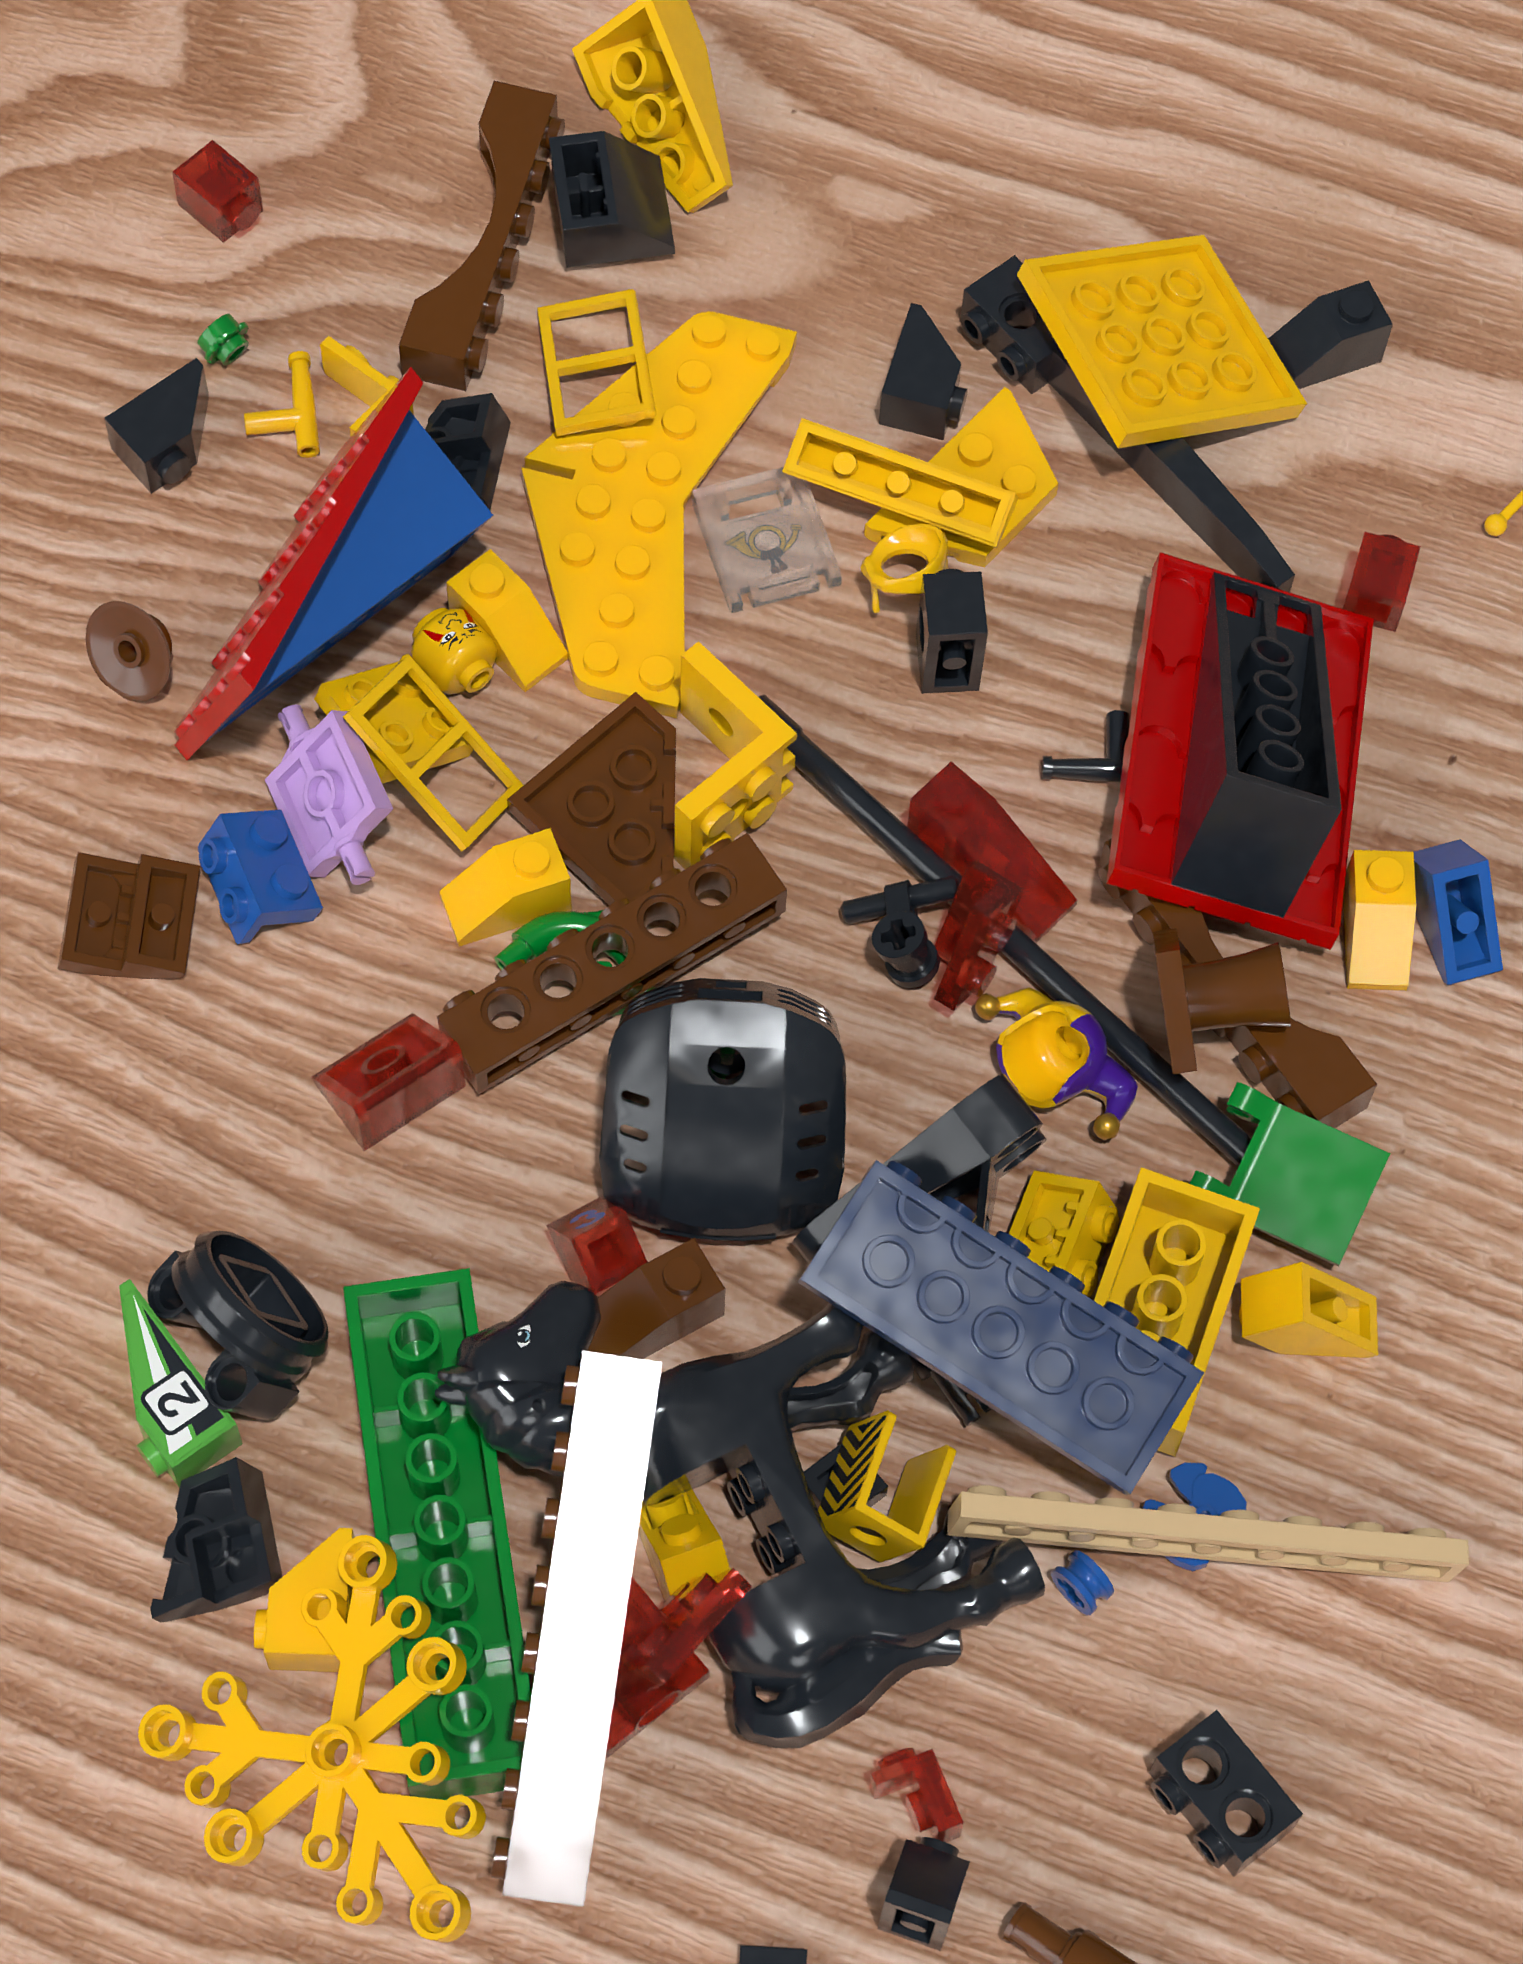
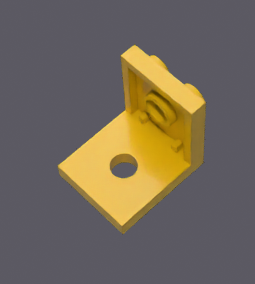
(754, 740)

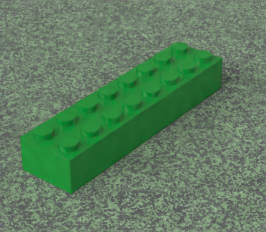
(445, 1519)

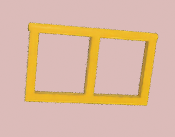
(556, 369)
(410, 776)

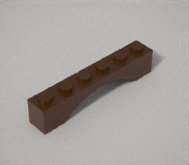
(450, 322)
(1294, 1063)

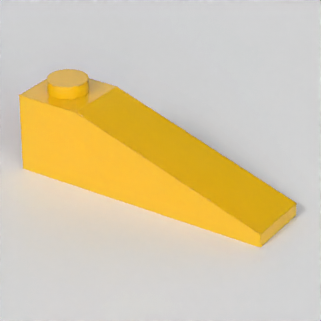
(660, 88)

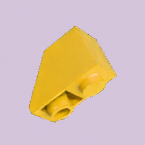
(680, 1542)

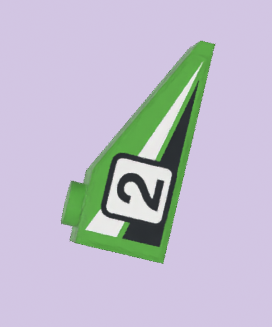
(170, 1399)

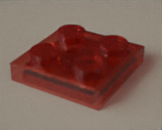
(691, 1616)

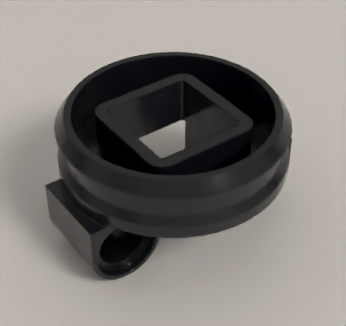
(252, 1311)

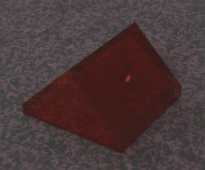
(392, 1079)

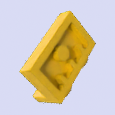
(1066, 1224)

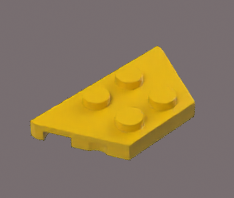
(998, 451)

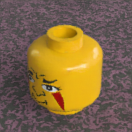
(454, 650)

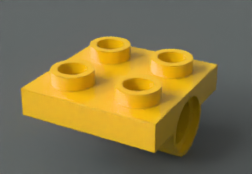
(400, 716)

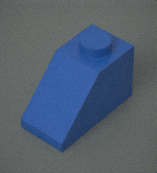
(1457, 910)

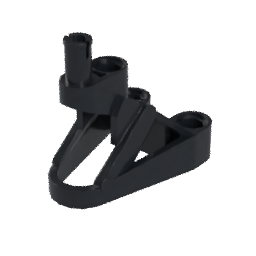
(953, 1157)

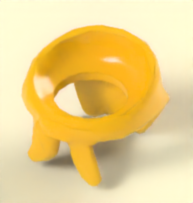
(915, 539)

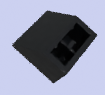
(609, 199)

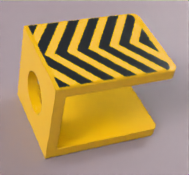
(852, 1481)

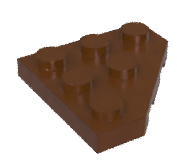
(610, 801)

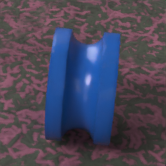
(1082, 1582)

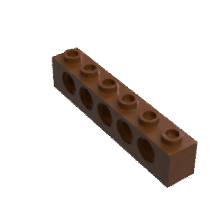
(600, 991)

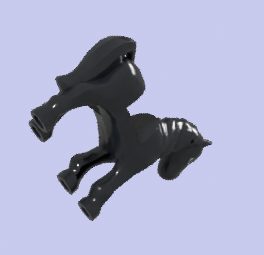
(822, 1629)

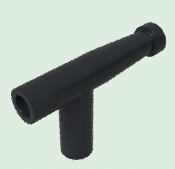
(1095, 769)

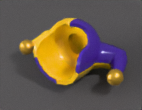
(1058, 1054)

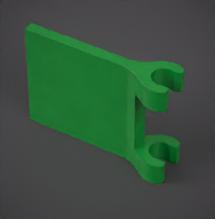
(1300, 1175)

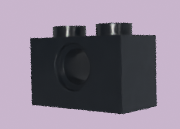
(951, 631)

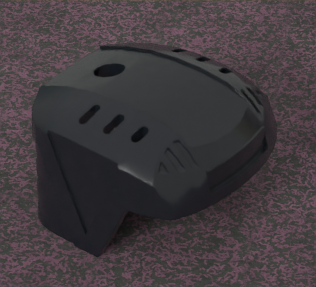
(717, 1147)

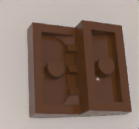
(129, 917)

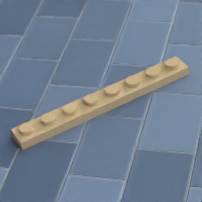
(1231, 1537)

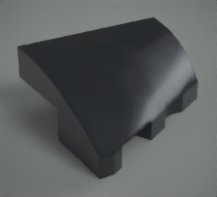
(473, 438)
(221, 1543)

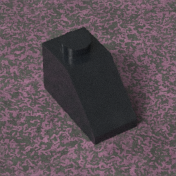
(1334, 335)
(922, 380)
(162, 428)
(924, 1892)

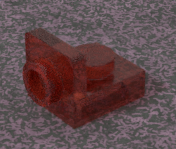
(931, 1800)

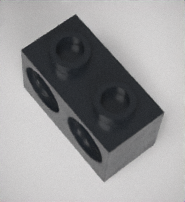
(1238, 1785)

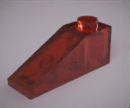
(970, 825)

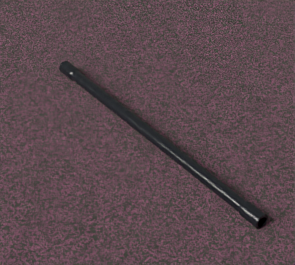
(1020, 947)

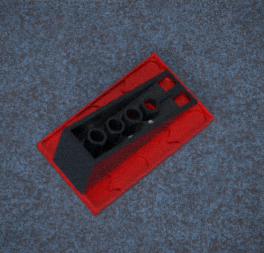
(1245, 746)

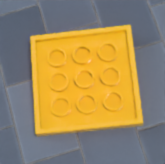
(1161, 340)

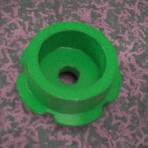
(224, 340)

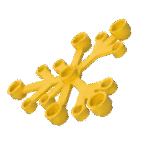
(379, 1815)

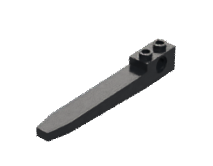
(1169, 467)

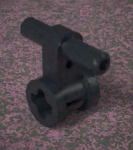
(901, 935)

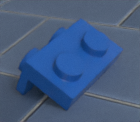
(257, 872)

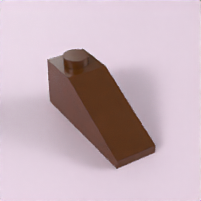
(659, 1304)

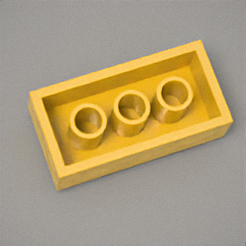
(1177, 1268)

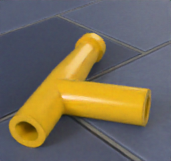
(299, 418)

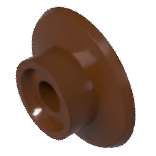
(129, 650)

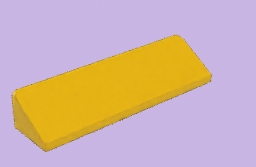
(900, 483)

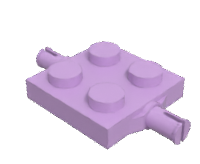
(328, 793)

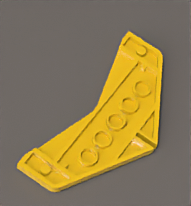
(617, 497)

